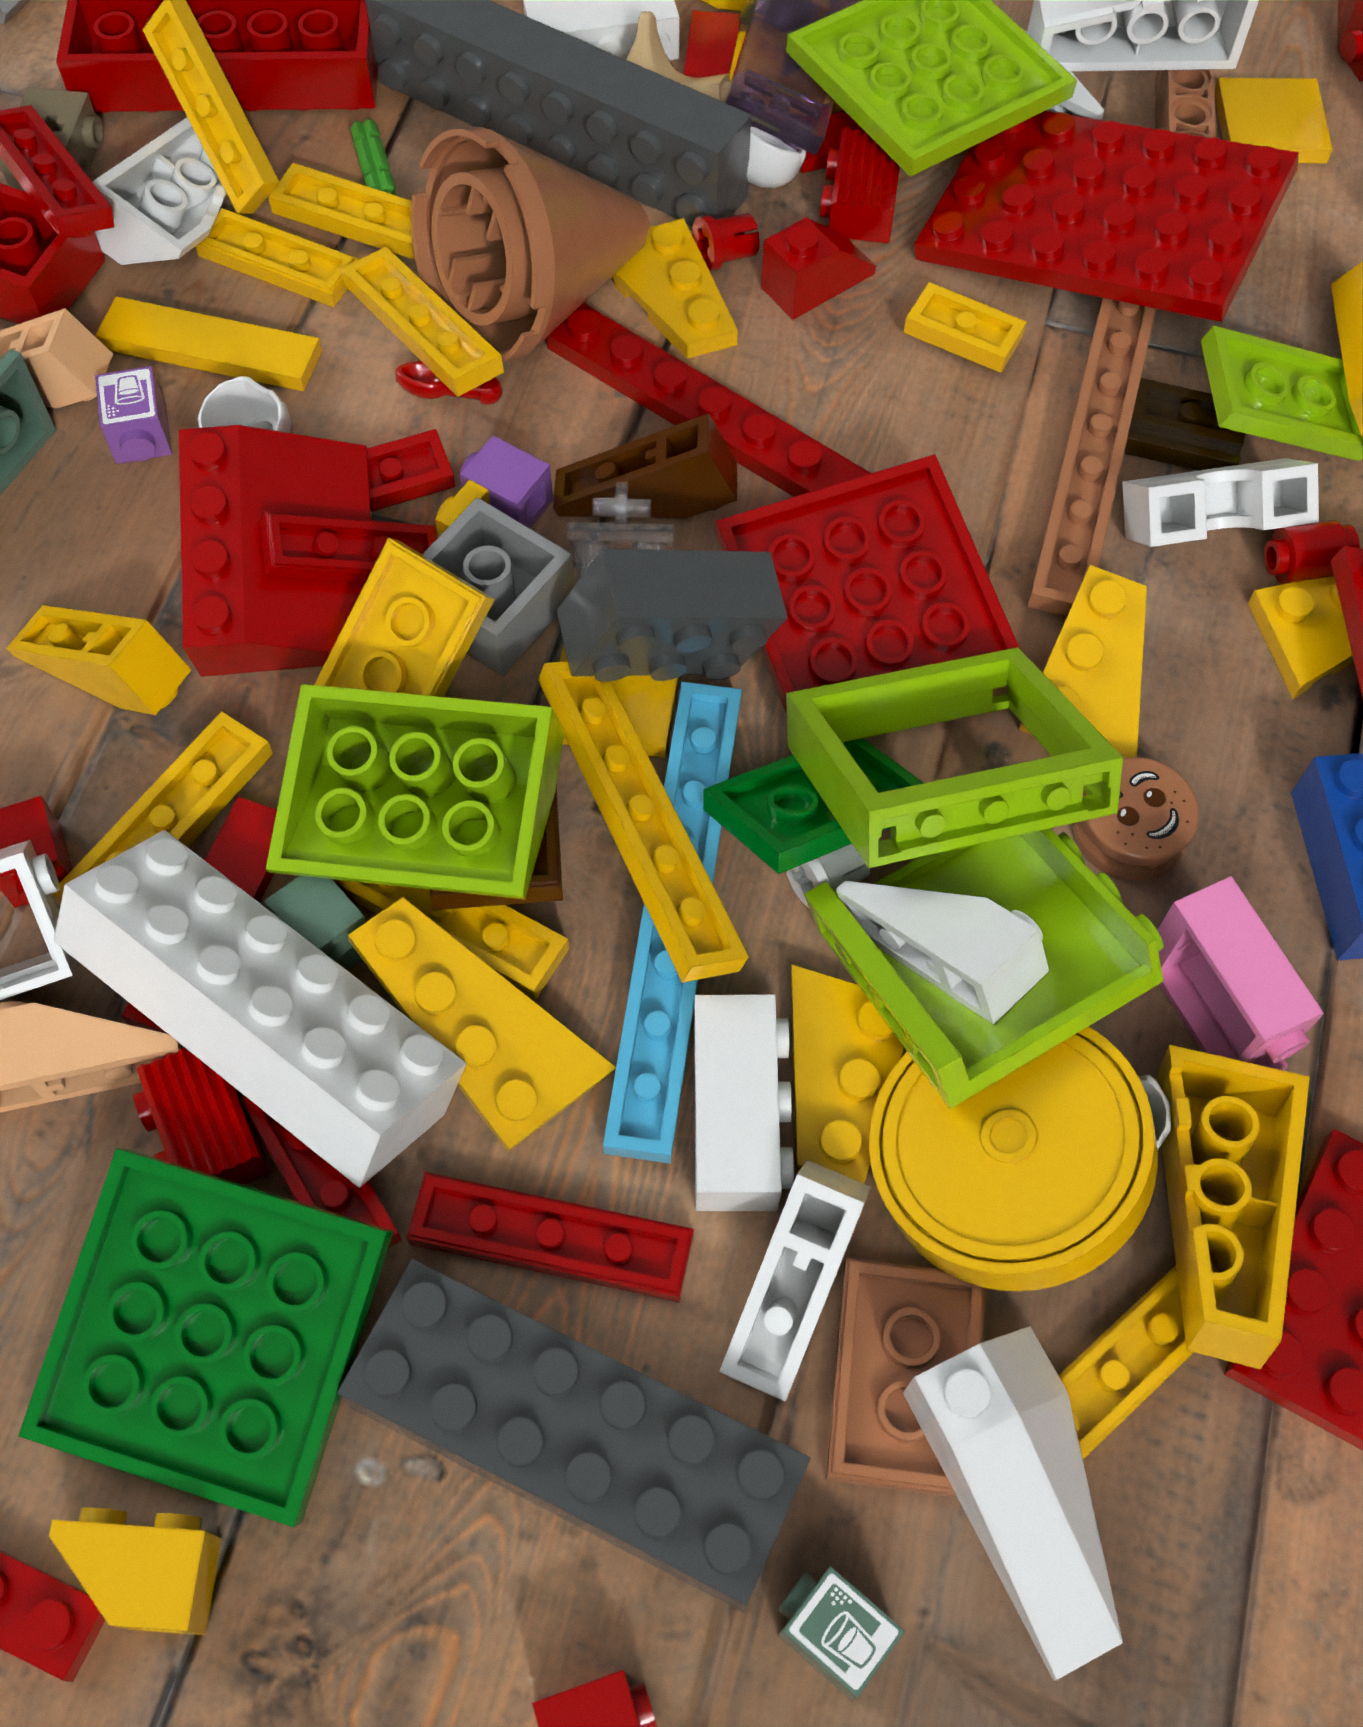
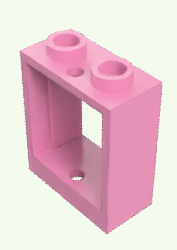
(1233, 979)

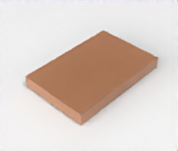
(889, 1331)

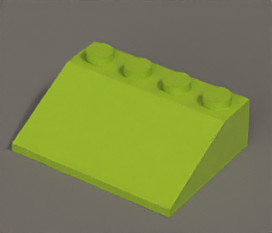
(416, 791)

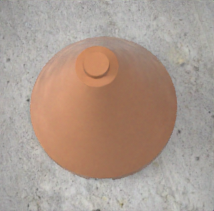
(516, 236)

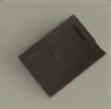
(1180, 428)

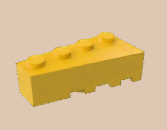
(1232, 1197)

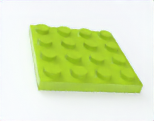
(930, 74)

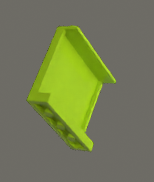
(1091, 943)

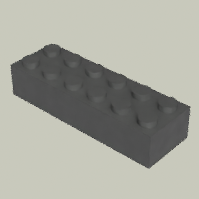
(576, 1433)

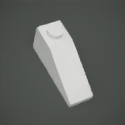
(954, 942)
(795, 1279)

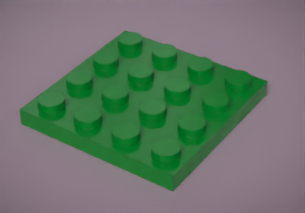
(207, 1336)

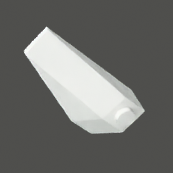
(160, 199)
(1020, 1475)

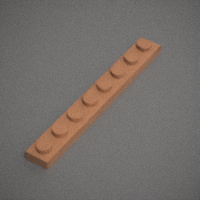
(1092, 455)

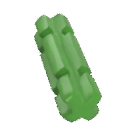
(372, 156)

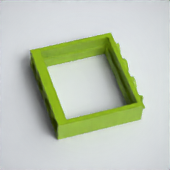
(964, 807)

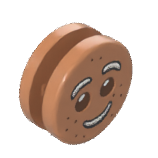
(1151, 826)

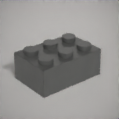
(670, 613)

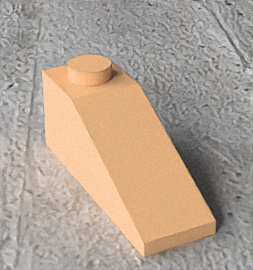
(59, 356)
(68, 1054)

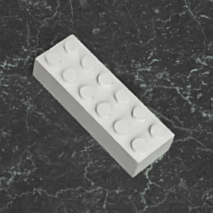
(258, 1004)

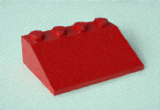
(230, 609)

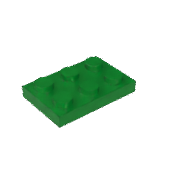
(783, 815)

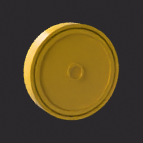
(1024, 1175)

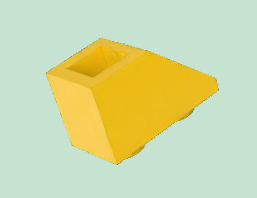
(143, 1574)

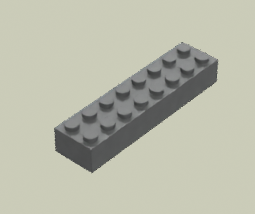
(567, 102)

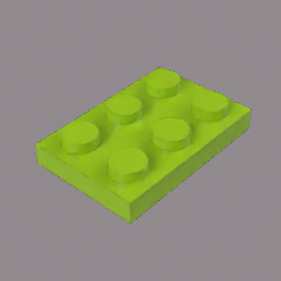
(1280, 393)

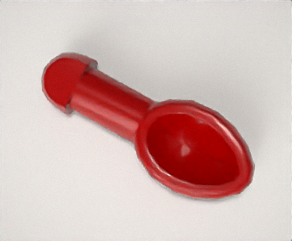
(423, 383)

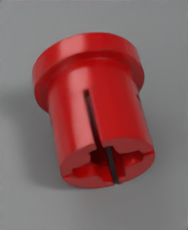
(724, 238)

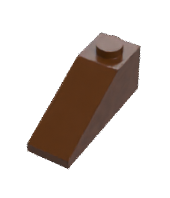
(677, 468)

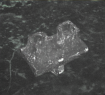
(592, 537)

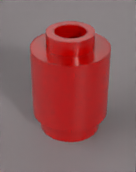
(1307, 550)

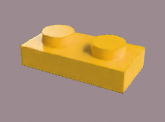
(965, 327)

